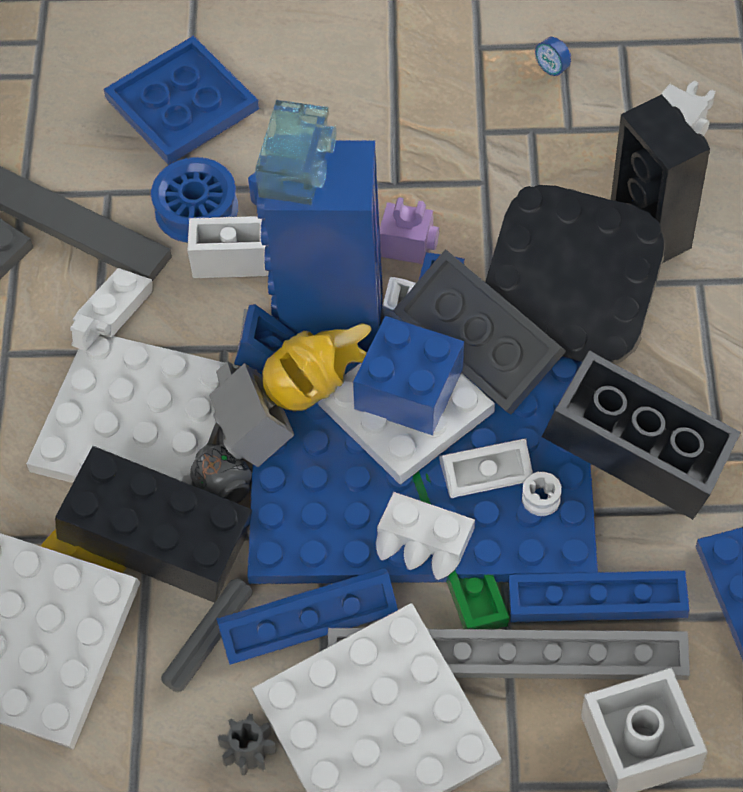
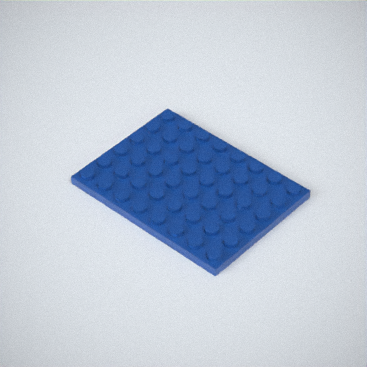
(325, 495)

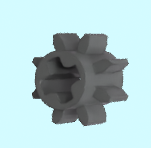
(237, 738)

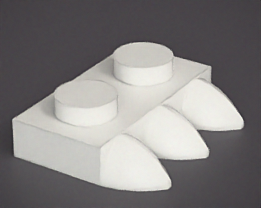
(424, 532)

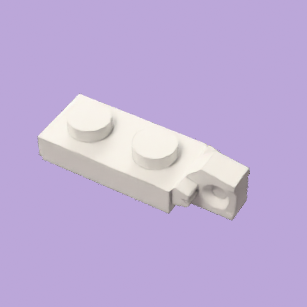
(109, 307)

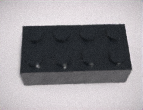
(661, 169)
(641, 435)
(153, 523)

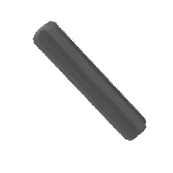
(205, 636)

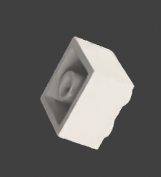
(643, 732)

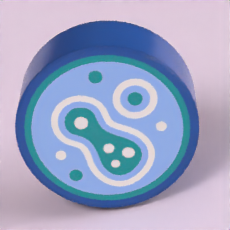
(553, 56)

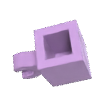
(407, 232)

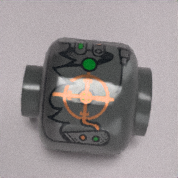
(221, 473)

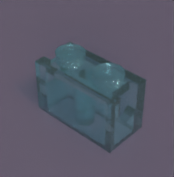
(294, 152)

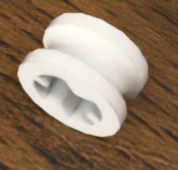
(551, 487)

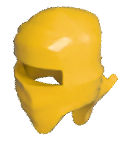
(312, 366)

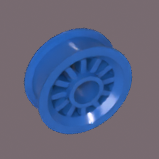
(192, 190)

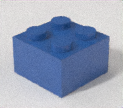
(408, 375)

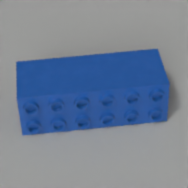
(328, 253)

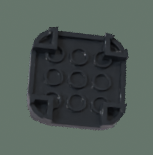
(579, 268)

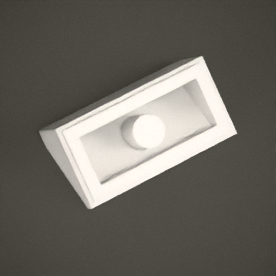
(486, 468)

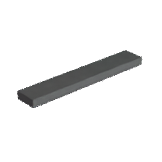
(81, 227)

